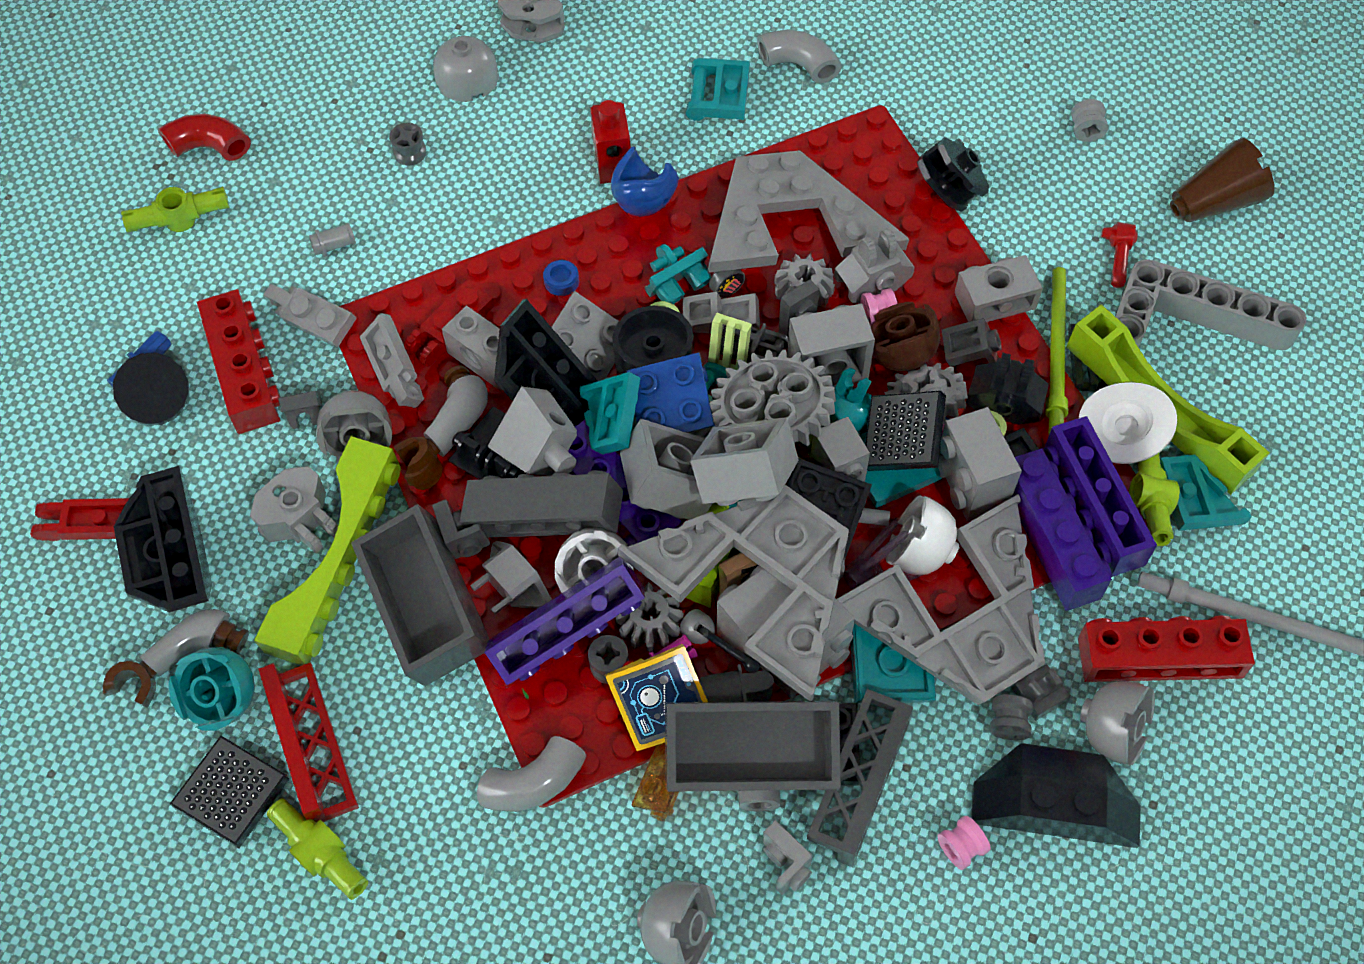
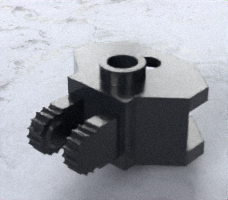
(953, 173)
(1009, 390)

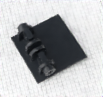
(475, 455)

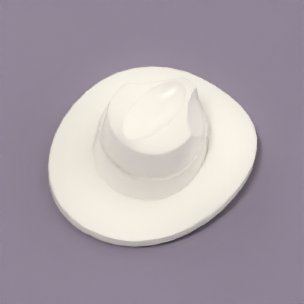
(1131, 420)

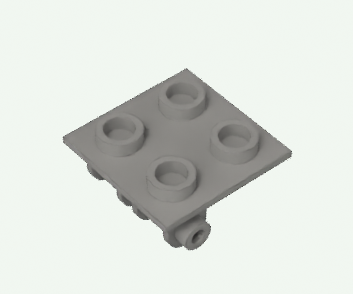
(588, 334)

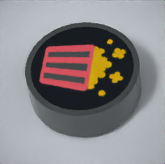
(727, 282)

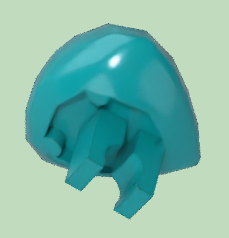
(852, 401)

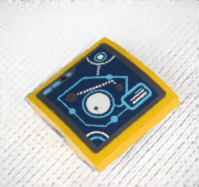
(646, 686)

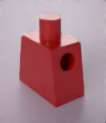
(609, 129)

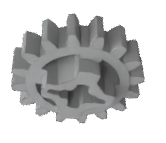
(933, 380)

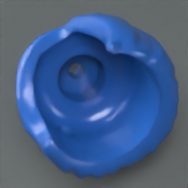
(640, 188)

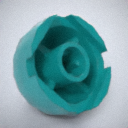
(211, 687)

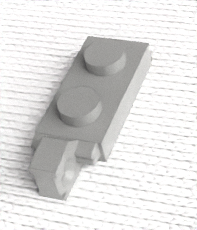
(311, 313)
(391, 361)

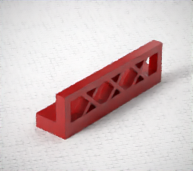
(292, 742)

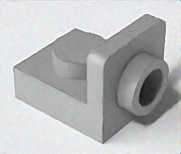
(785, 849)

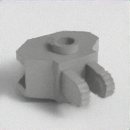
(540, 16)
(874, 266)
(295, 510)

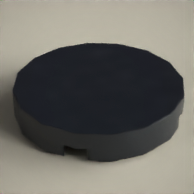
(151, 389)

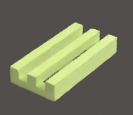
(716, 337)

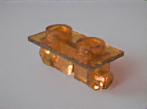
(652, 791)

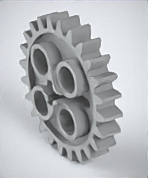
(776, 390)

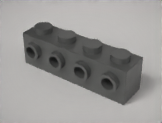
(542, 504)

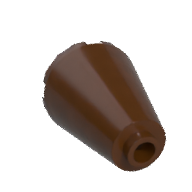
(1224, 184)

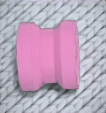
(875, 303)
(964, 842)

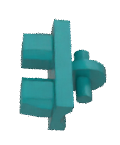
(665, 282)

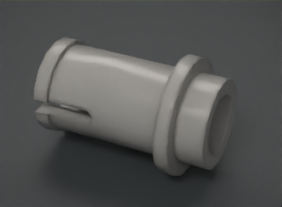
(332, 239)

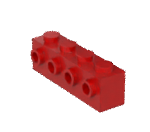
(238, 361)
(1165, 649)

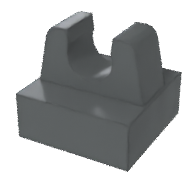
(301, 403)
(1043, 689)

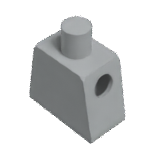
(535, 434)

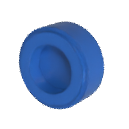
(561, 277)

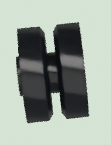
(651, 337)

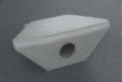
(513, 579)

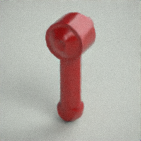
(1122, 238)

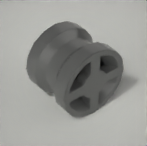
(408, 144)
(612, 646)
(1011, 717)

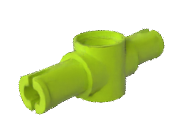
(175, 209)
(1155, 498)
(317, 848)

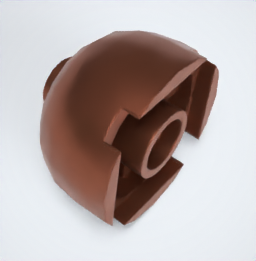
(905, 336)

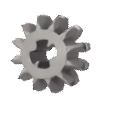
(800, 271)
(657, 629)

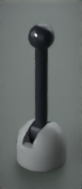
(701, 628)

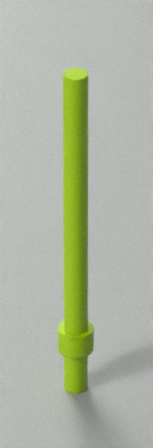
(1057, 404)

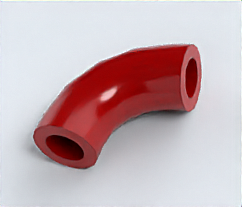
(205, 131)

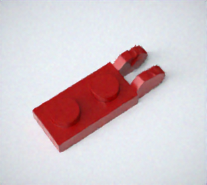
(431, 328)
(78, 519)

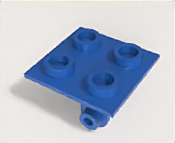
(674, 394)

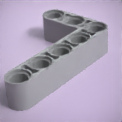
(1206, 304)

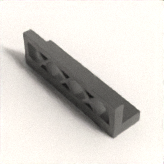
(876, 780)

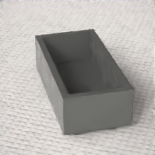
(421, 596)
(752, 746)

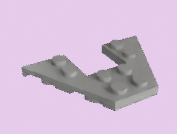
(783, 184)
(788, 541)
(987, 647)

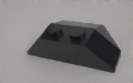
(538, 358)
(162, 544)
(1057, 796)

